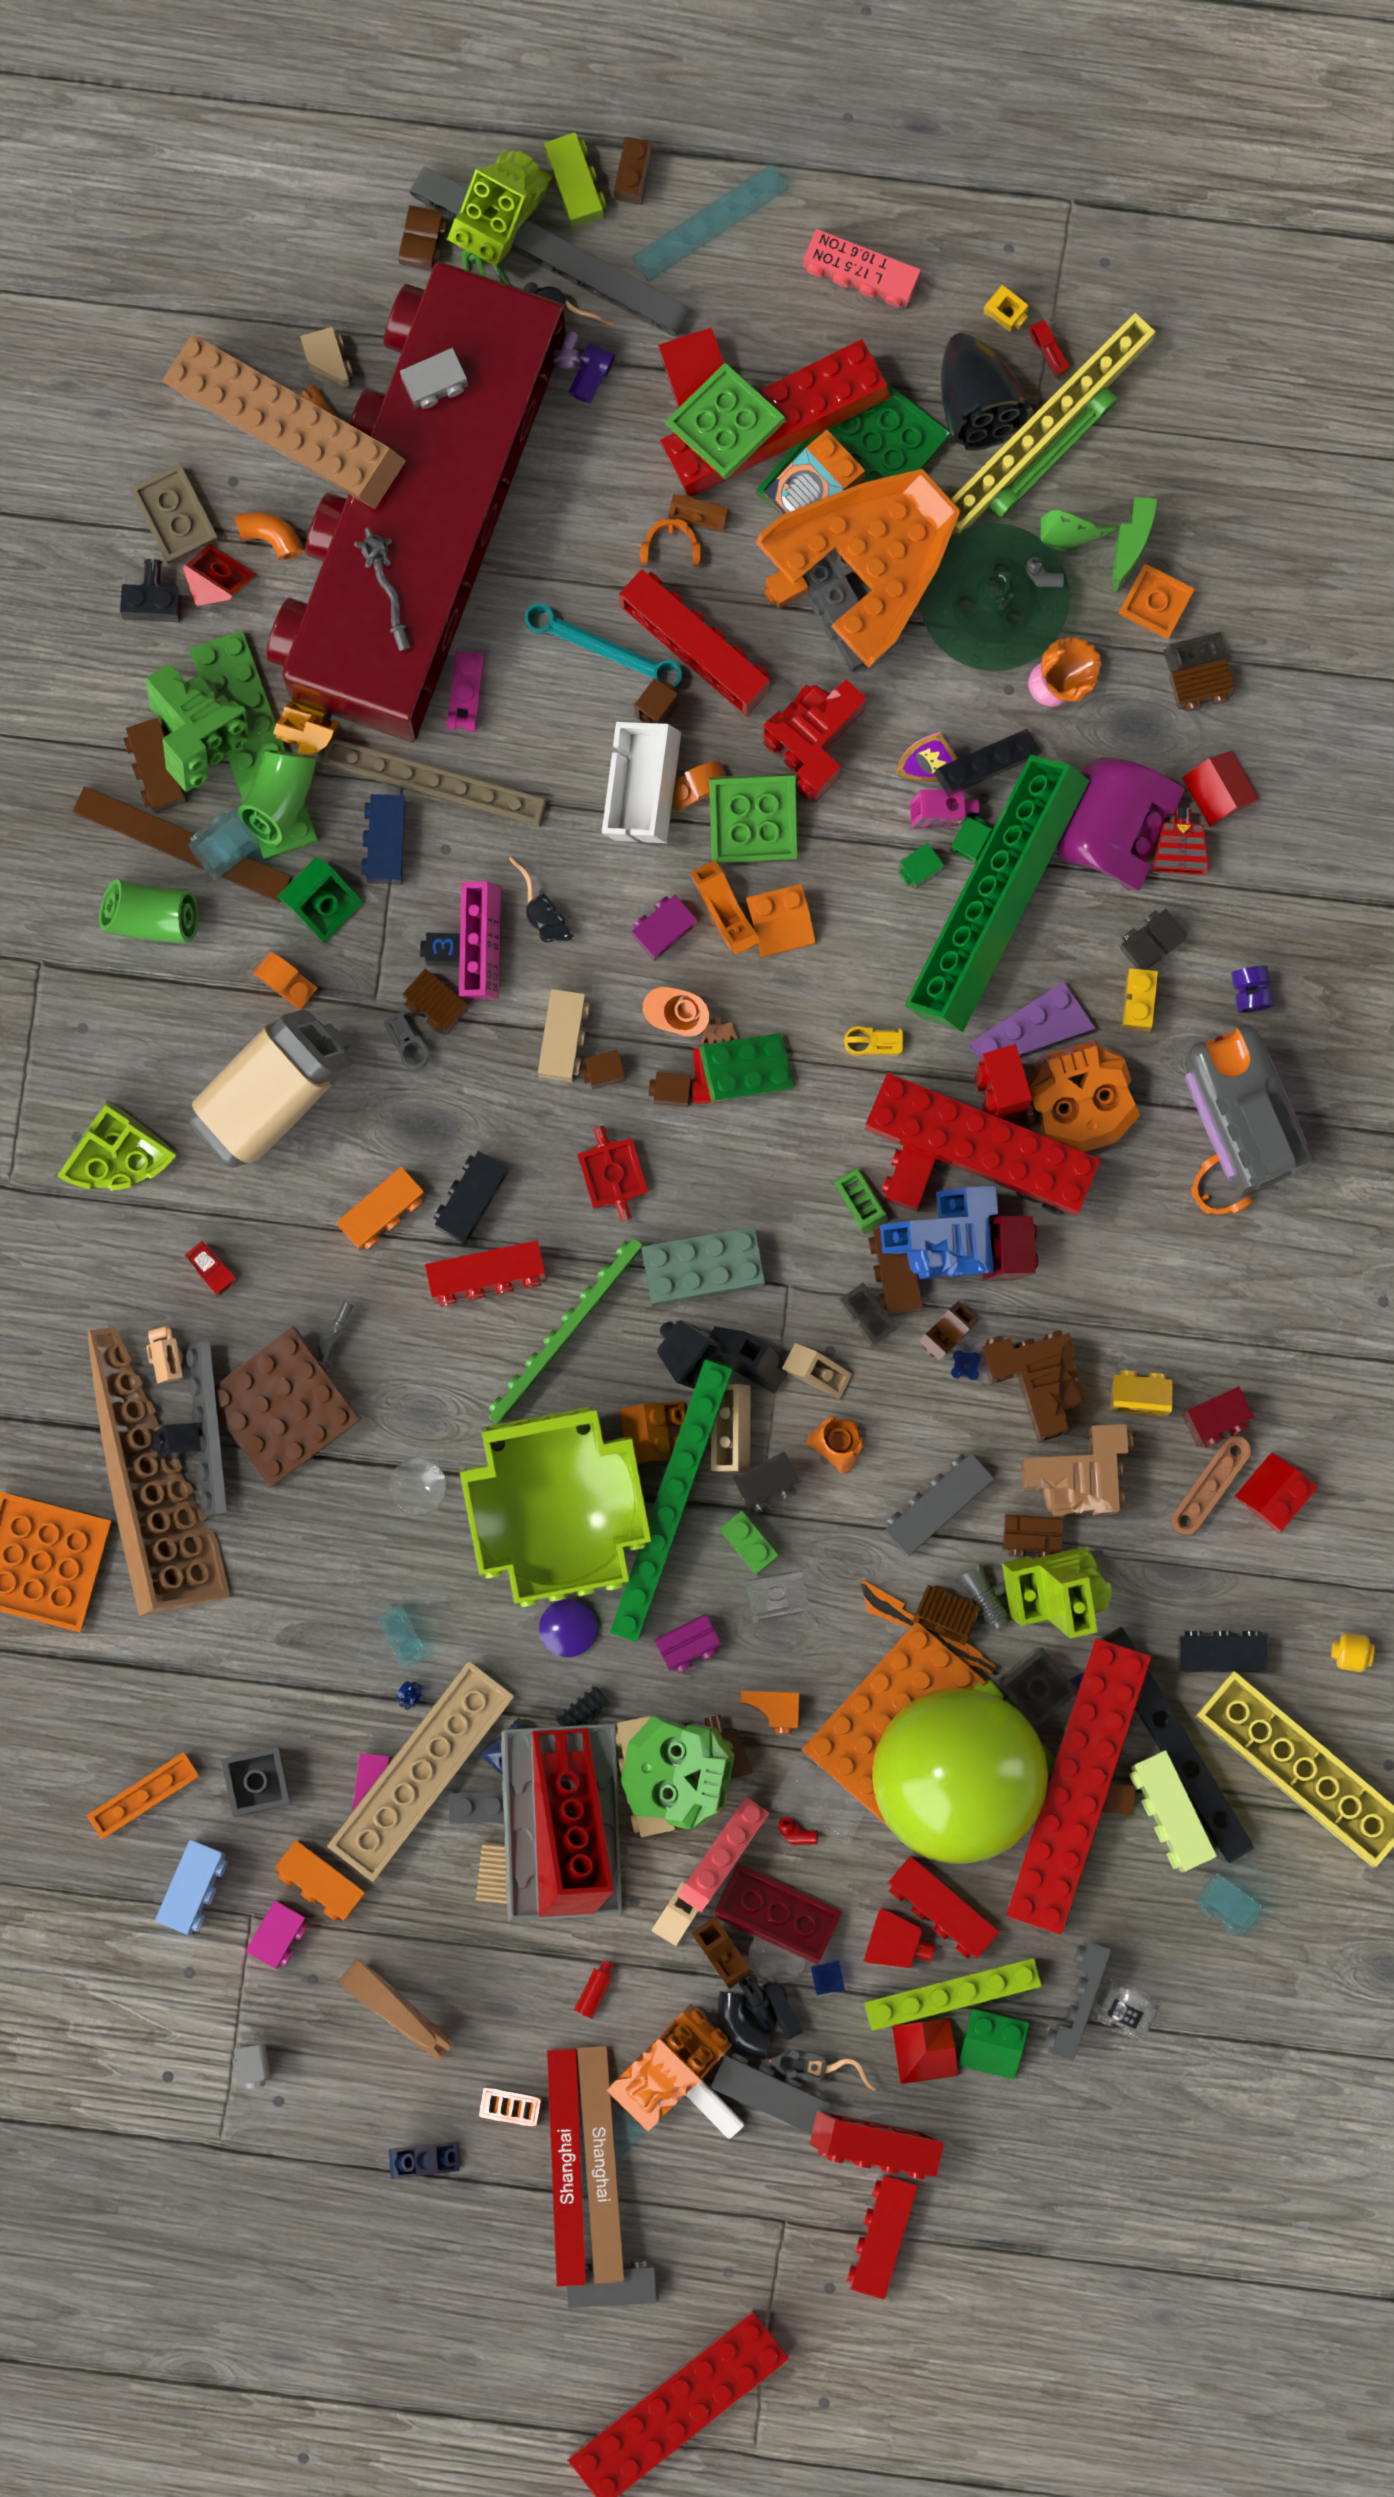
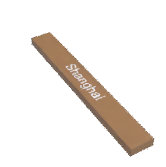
(600, 2165)

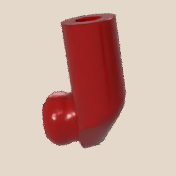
(794, 1834)

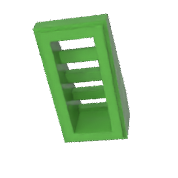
(874, 1220)

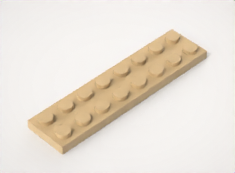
(420, 1771)

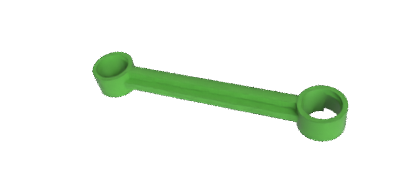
(1095, 410)

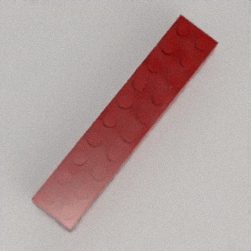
(1079, 1786)

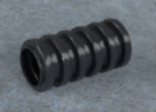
(583, 1709)

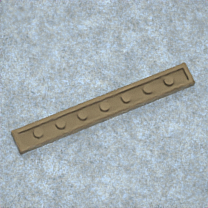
(434, 782)

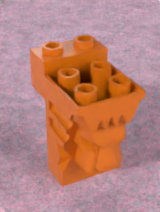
(669, 2067)

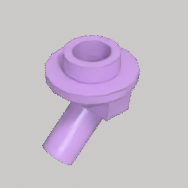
(567, 356)

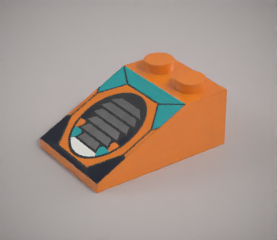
(815, 474)

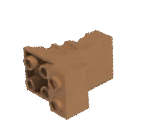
(1082, 1481)

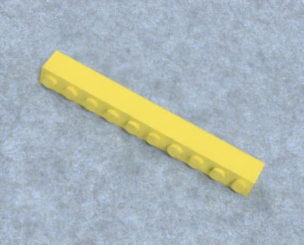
(1051, 420)

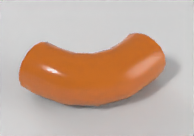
(271, 529)

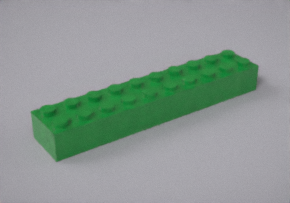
(996, 893)

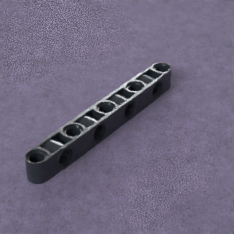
(1201, 1789)

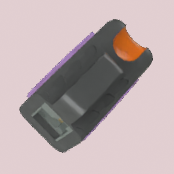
(1246, 1110)

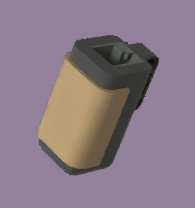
(268, 1087)

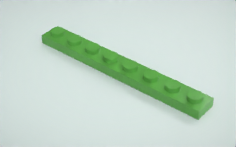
(556, 1340)

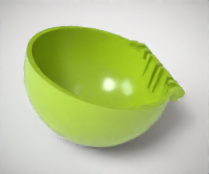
(960, 1774)

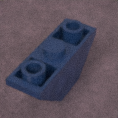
(423, 2160)

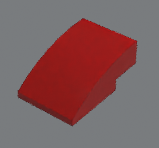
(690, 362)

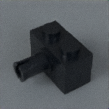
(150, 599)

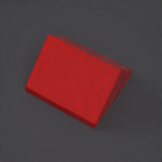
(1219, 788)

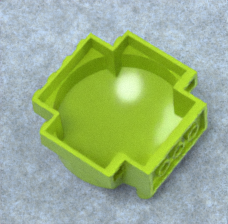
(555, 1506)

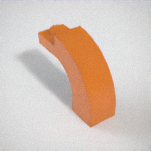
(723, 908)

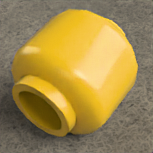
(1353, 1652)

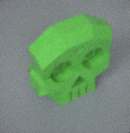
(655, 1767)

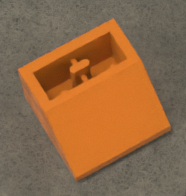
(653, 1429)

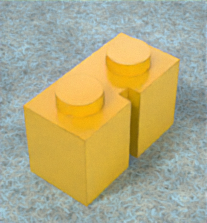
(1140, 1010)

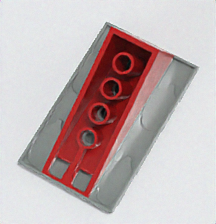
(561, 1822)

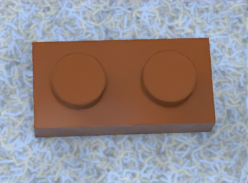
(698, 512)

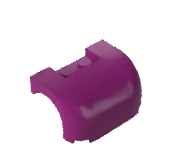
(1118, 819)

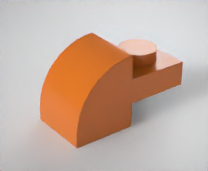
(695, 785)
(284, 980)

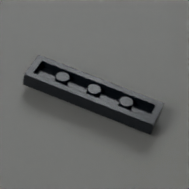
(987, 762)

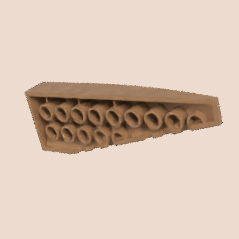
(160, 1524)

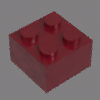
(1012, 1248)
(1217, 1417)

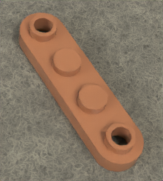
(1210, 1485)

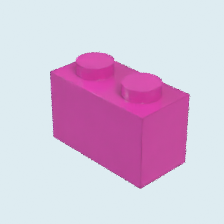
(276, 1935)

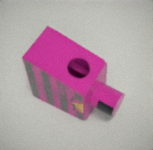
(930, 809)

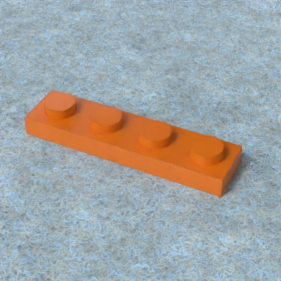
(143, 1796)

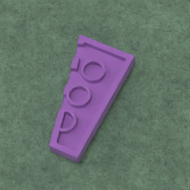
(1041, 1023)

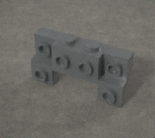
(833, 598)

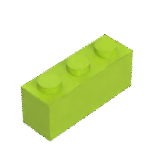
(574, 179)

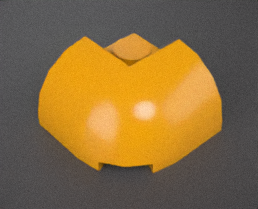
(305, 728)

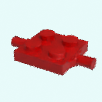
(612, 1173)

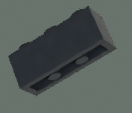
(470, 1197)
(1222, 1652)

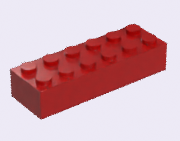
(695, 642)

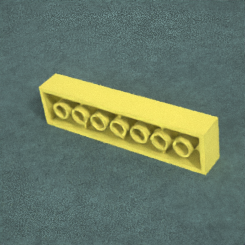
(1301, 1768)

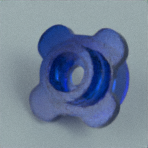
(961, 1358)
(409, 1694)

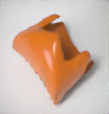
(837, 1442)

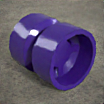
(1252, 979)

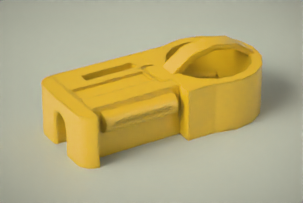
(880, 1042)

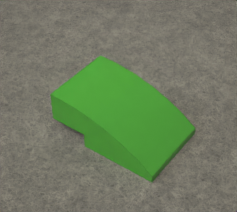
(1132, 540)

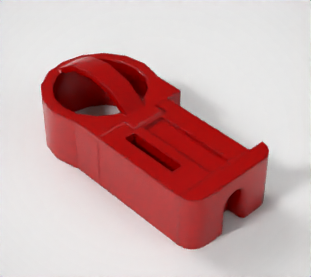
(1047, 344)

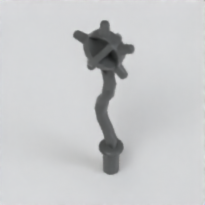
(375, 550)

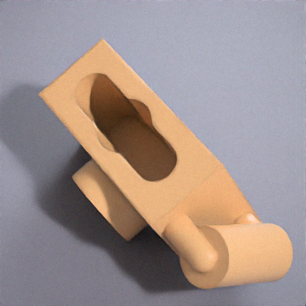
(164, 1355)

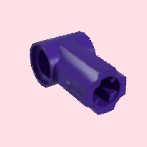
(593, 367)

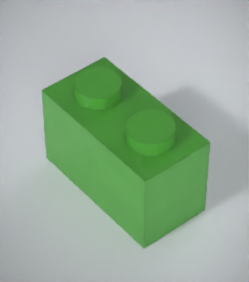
(748, 1543)

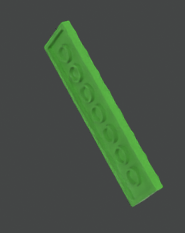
(234, 675)

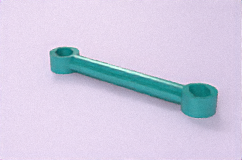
(600, 645)

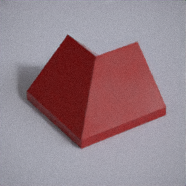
(215, 576)
(925, 2050)

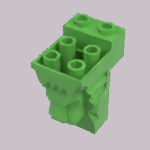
(200, 724)

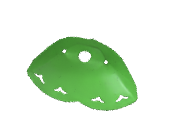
(1069, 534)

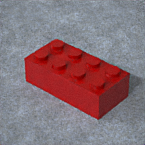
(1003, 1083)
(485, 1273)
(876, 2145)

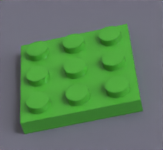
(725, 421)
(753, 817)

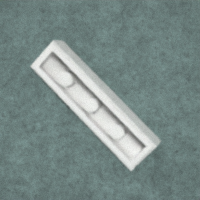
(715, 2109)

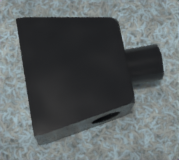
(686, 1350)

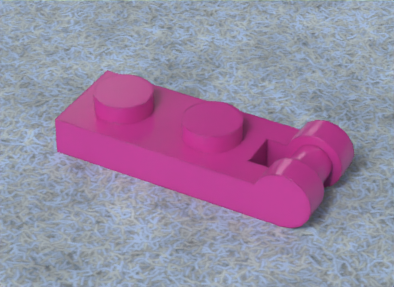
(465, 690)

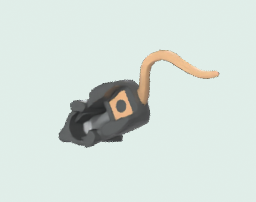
(811, 2066)

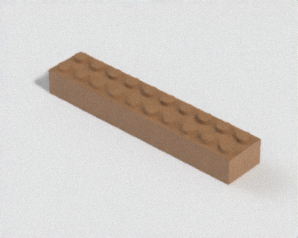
(284, 421)

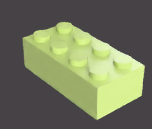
(1172, 1811)

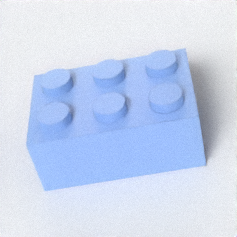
(192, 1888)

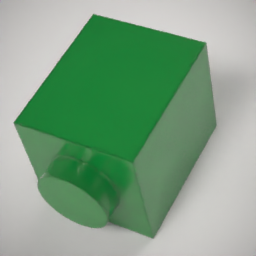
(971, 839)
(920, 866)

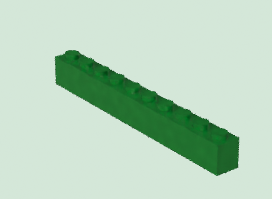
(672, 1499)

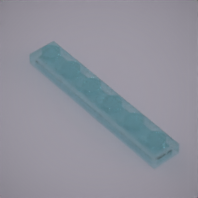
(709, 222)

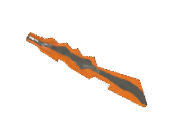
(891, 1609)

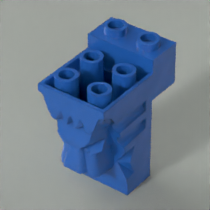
(953, 1243)

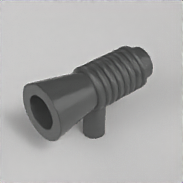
(985, 1597)

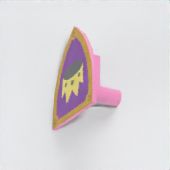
(925, 757)

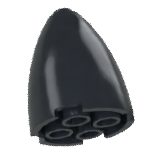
(980, 394)

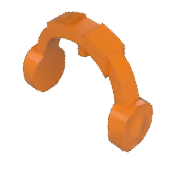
(670, 524)
(1235, 1208)

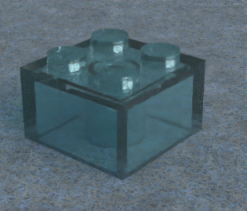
(222, 844)

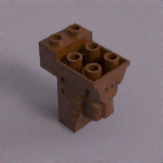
(1045, 1377)

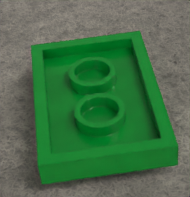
(746, 1067)

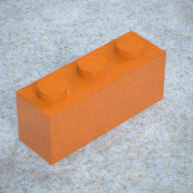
(381, 1209)
(319, 1881)

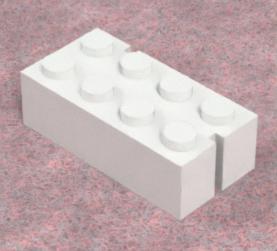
(643, 785)

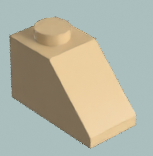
(817, 1370)

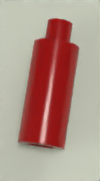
(594, 1990)

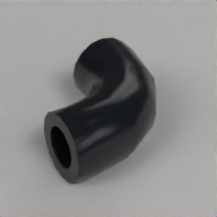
(738, 2027)

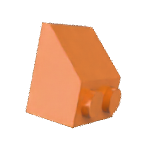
(781, 920)

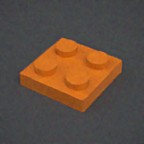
(1156, 601)

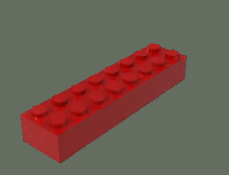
(809, 401)
(982, 1144)
(678, 2407)

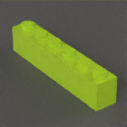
(952, 1994)

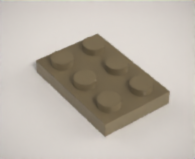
(173, 513)

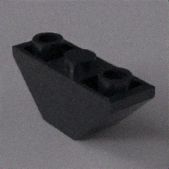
(750, 1357)

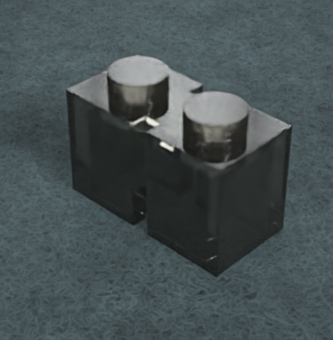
(1163, 931)
(860, 1307)

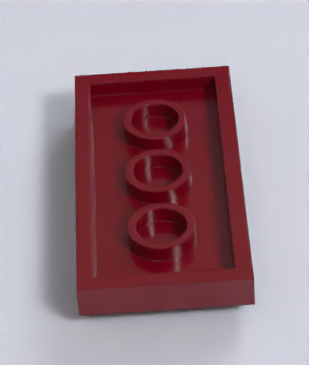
(777, 1913)

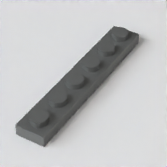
(205, 1415)

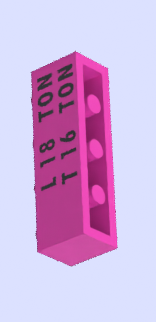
(479, 940)

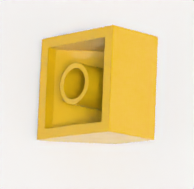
(1141, 1394)

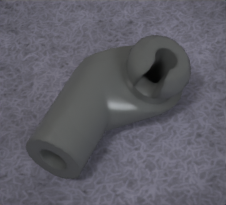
(1040, 575)

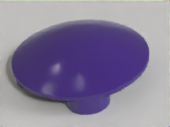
(567, 1628)

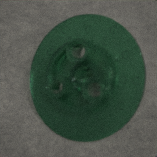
(983, 635)

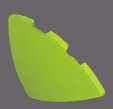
(115, 1152)

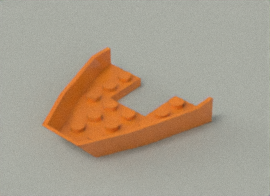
(887, 533)

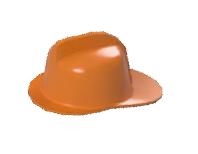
(676, 1011)

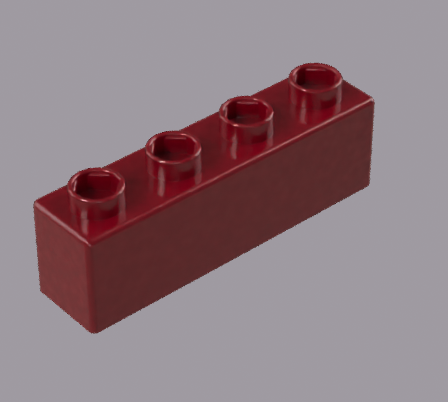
(435, 511)

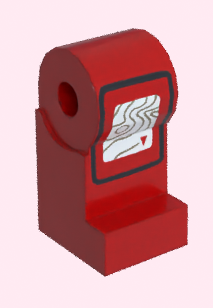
(210, 1268)

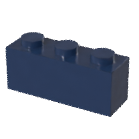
(384, 839)

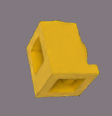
(1006, 300)

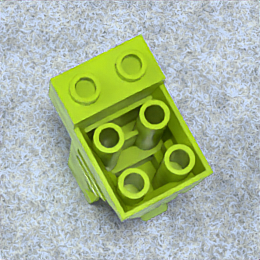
(498, 204)
(1057, 1589)

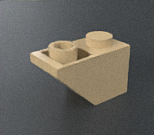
(324, 356)
(675, 1918)

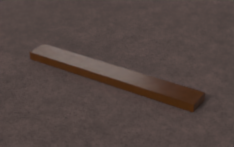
(173, 841)

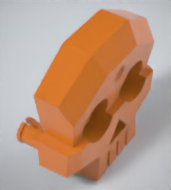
(1088, 1119)

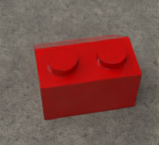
(1276, 1492)

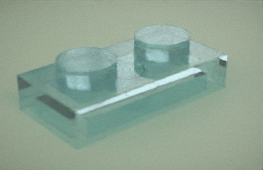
(401, 1636)

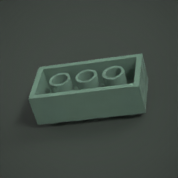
(703, 1266)

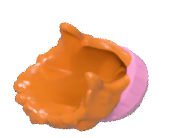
(1066, 672)

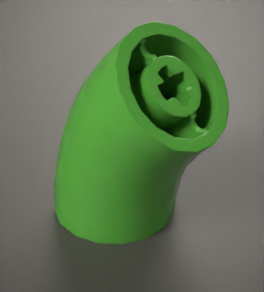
(277, 794)
(149, 912)

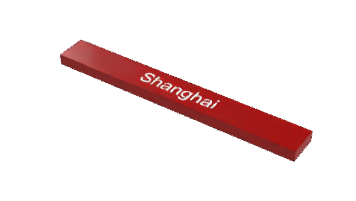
(566, 2168)

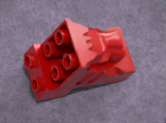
(809, 730)

